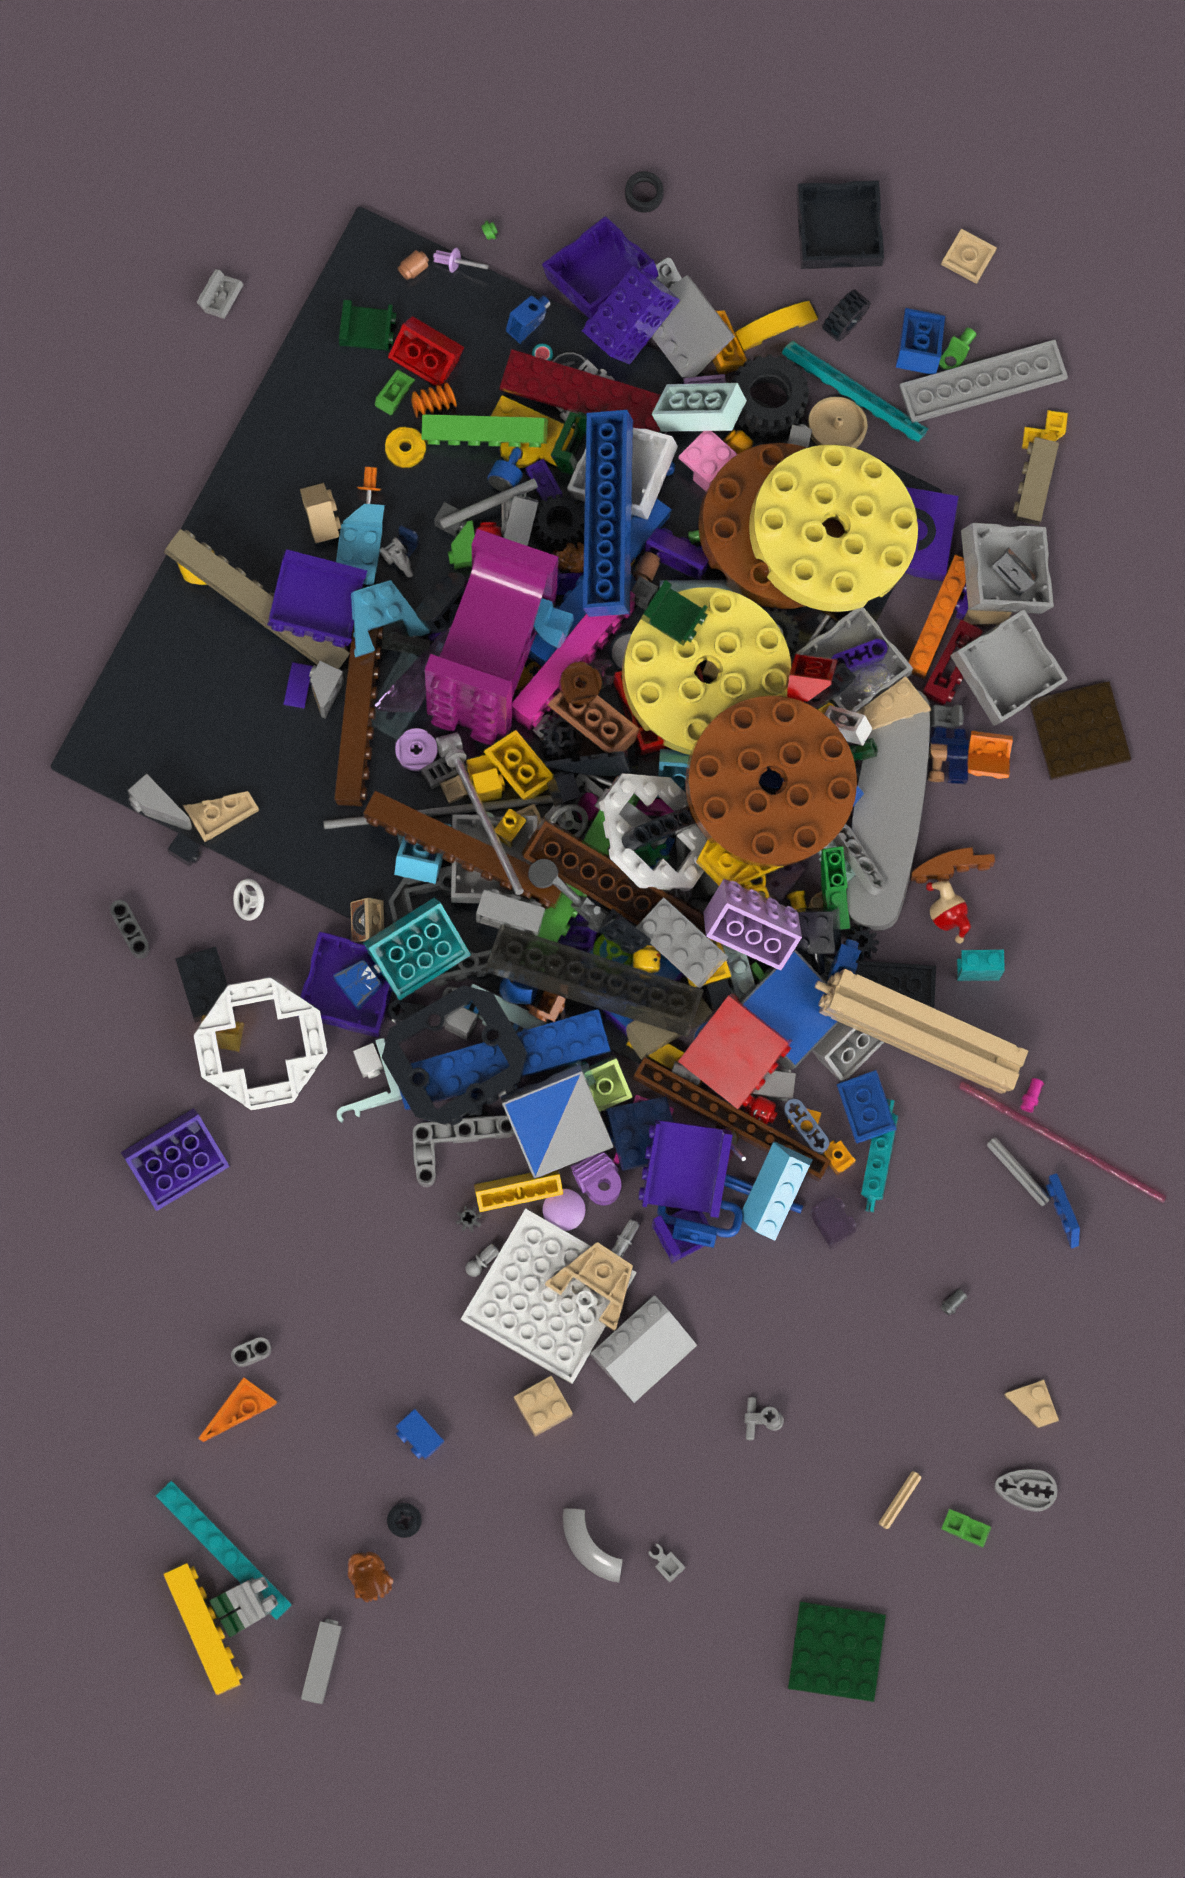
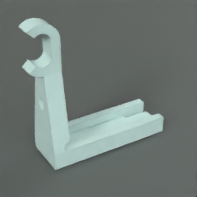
(376, 1100)

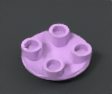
(564, 1210)

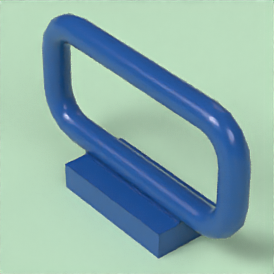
(702, 1233)

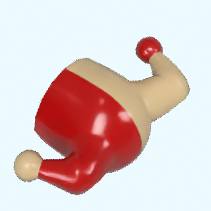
(949, 910)

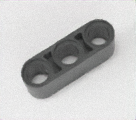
(126, 920)

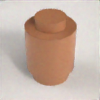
(413, 265)
(647, 566)

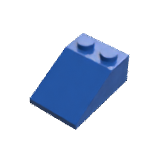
(920, 341)

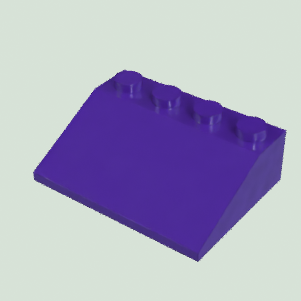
(175, 1159)

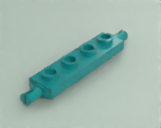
(878, 1165)

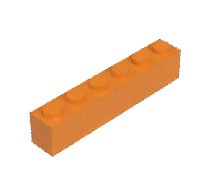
(938, 618)

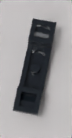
(841, 680)

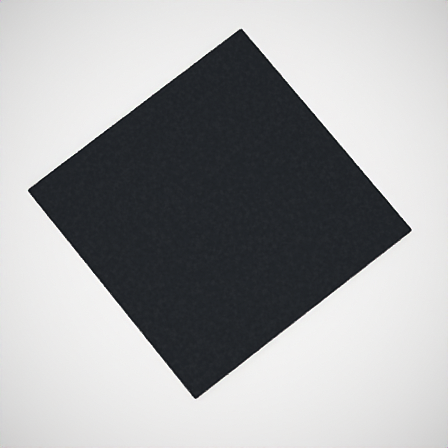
(205, 685)

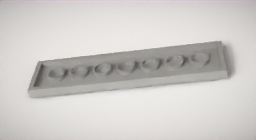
(983, 381)

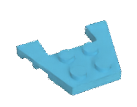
(378, 607)

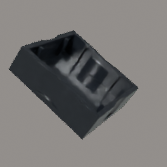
(840, 225)

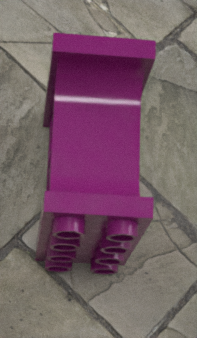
(490, 637)

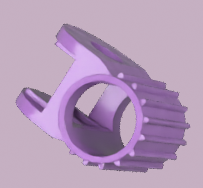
(592, 1172)

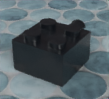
(819, 934)

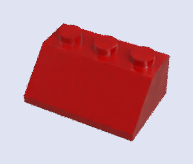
(425, 351)
(809, 676)

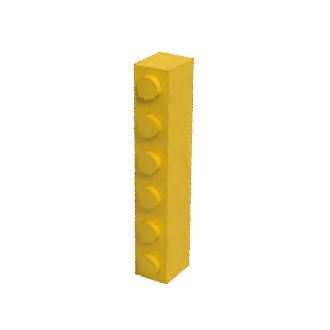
(202, 1628)

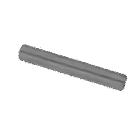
(1018, 1171)

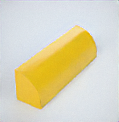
(517, 1190)

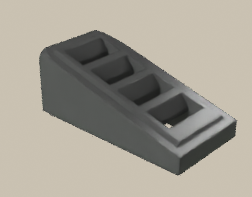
(425, 771)

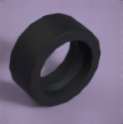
(649, 177)

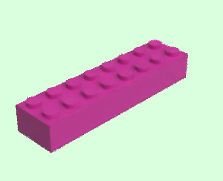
(578, 647)

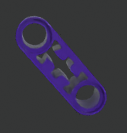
(866, 660)

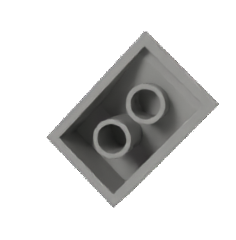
(155, 803)

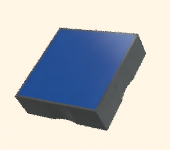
(790, 1006)

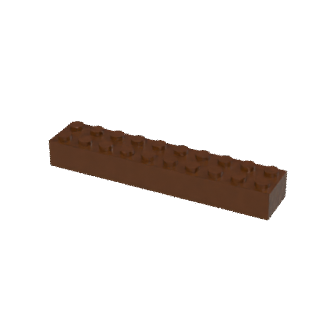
(599, 876)

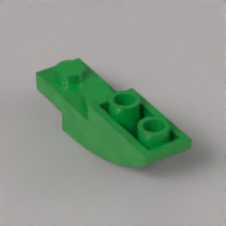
(835, 882)

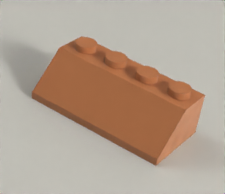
(597, 722)

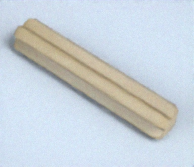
(899, 1500)

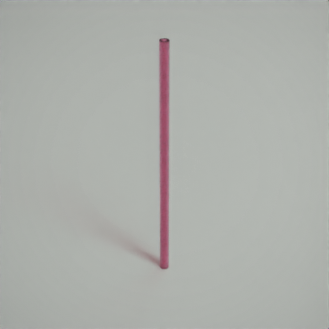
(1062, 1142)

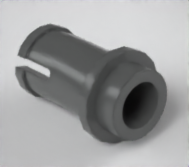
(953, 1302)

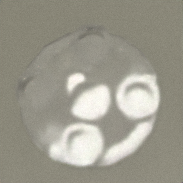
(871, 679)

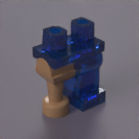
(950, 750)

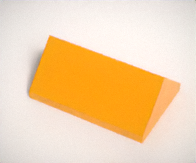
(732, 355)

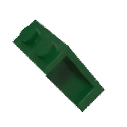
(366, 327)
(674, 614)

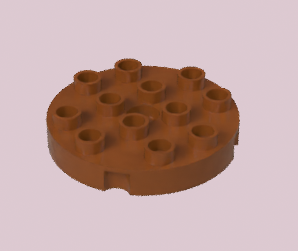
(726, 520)
(798, 746)

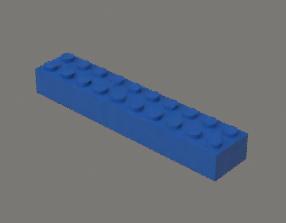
(608, 513)
(546, 1045)

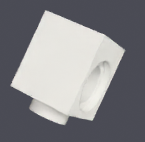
(368, 1061)

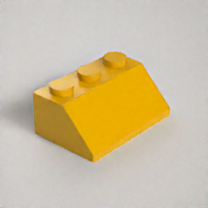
(520, 765)

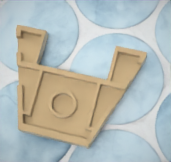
(602, 1273)

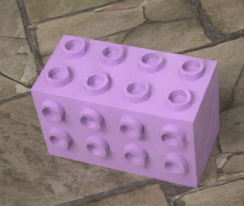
(752, 924)

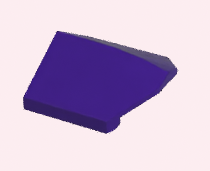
(579, 934)

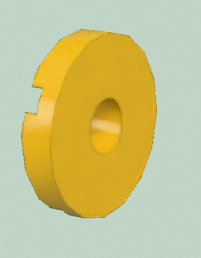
(402, 458)

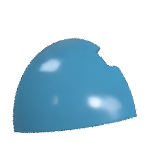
(553, 623)

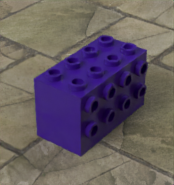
(630, 315)

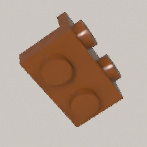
(548, 1007)

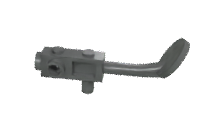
(545, 873)

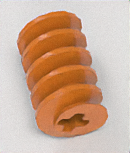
(433, 399)

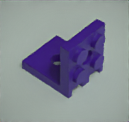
(676, 1248)

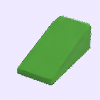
(394, 392)

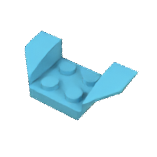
(361, 540)

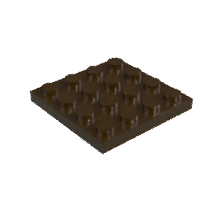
(1080, 730)

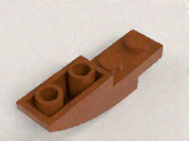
(943, 866)

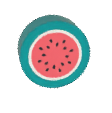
(543, 351)

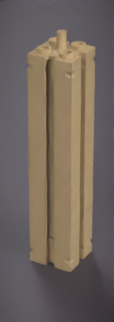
(921, 1030)

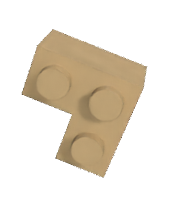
(319, 509)

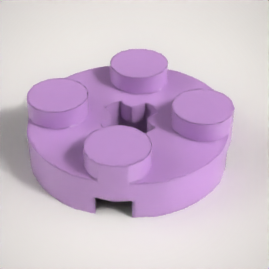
(406, 743)

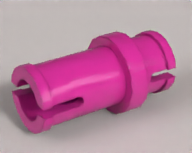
(1030, 1099)

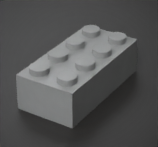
(682, 943)

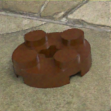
(586, 673)

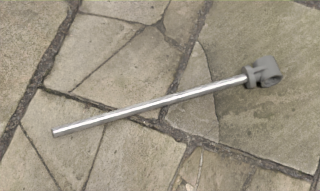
(451, 748)

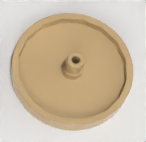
(837, 422)

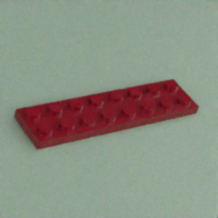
(576, 389)

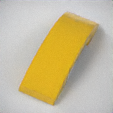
(775, 323)

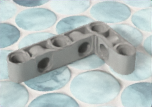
(423, 1149)

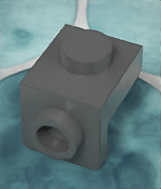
(946, 716)

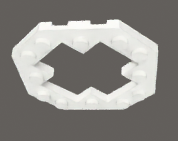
(647, 789)
(222, 1017)

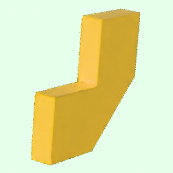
(1054, 428)

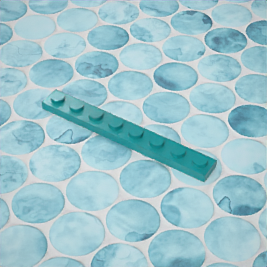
(855, 391)
(217, 1543)

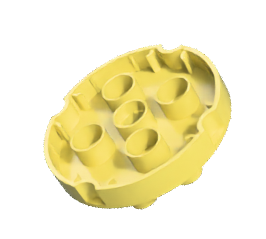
(860, 495)
(734, 637)

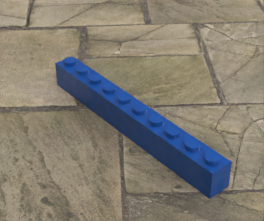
(573, 600)

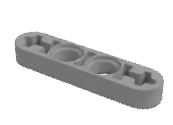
(874, 883)

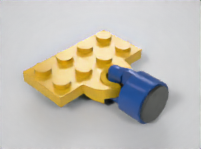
(508, 473)

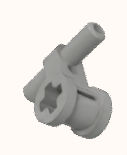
(395, 553)
(753, 1418)

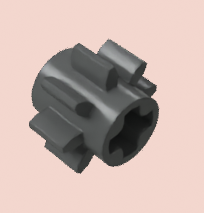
(471, 1213)

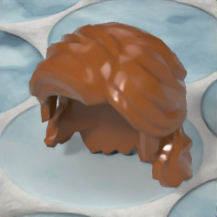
(571, 558)
(369, 1576)

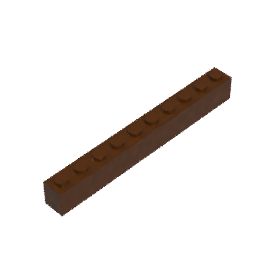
(357, 723)
(454, 846)
(723, 1114)

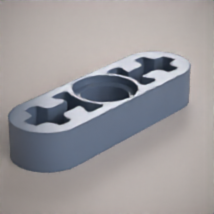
(820, 1135)

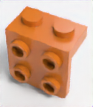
(989, 754)

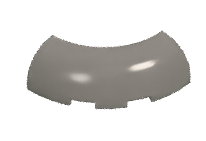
(586, 1550)

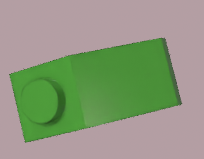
(462, 548)

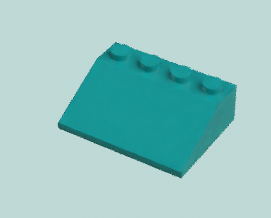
(417, 948)

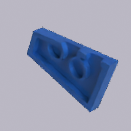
(1064, 1210)

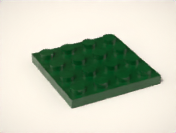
(836, 1652)

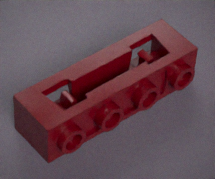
(938, 693)

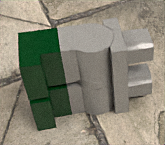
(249, 1599)

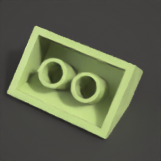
(609, 1085)

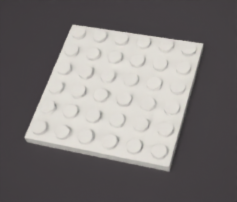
(528, 1315)

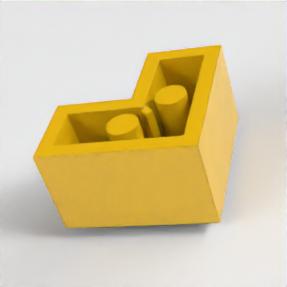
(485, 778)

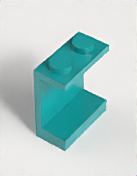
(980, 965)

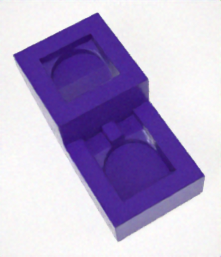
(298, 685)

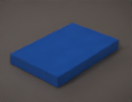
(866, 1106)

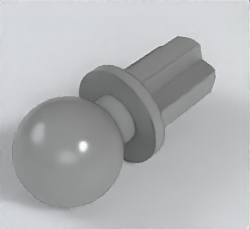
(474, 1267)

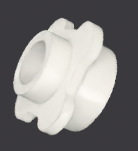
(585, 1293)

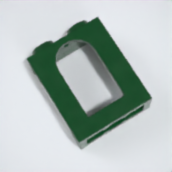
(566, 459)

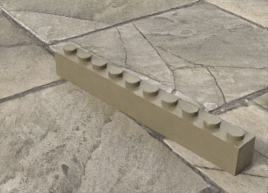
(244, 594)

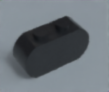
(442, 603)

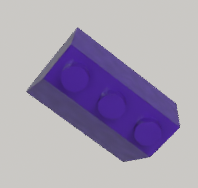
(678, 553)

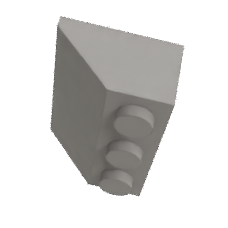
(509, 911)
(845, 1050)

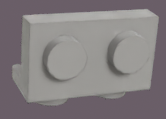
(219, 294)

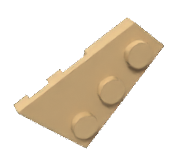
(894, 704)

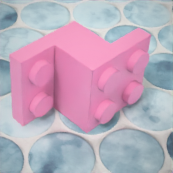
(706, 457)

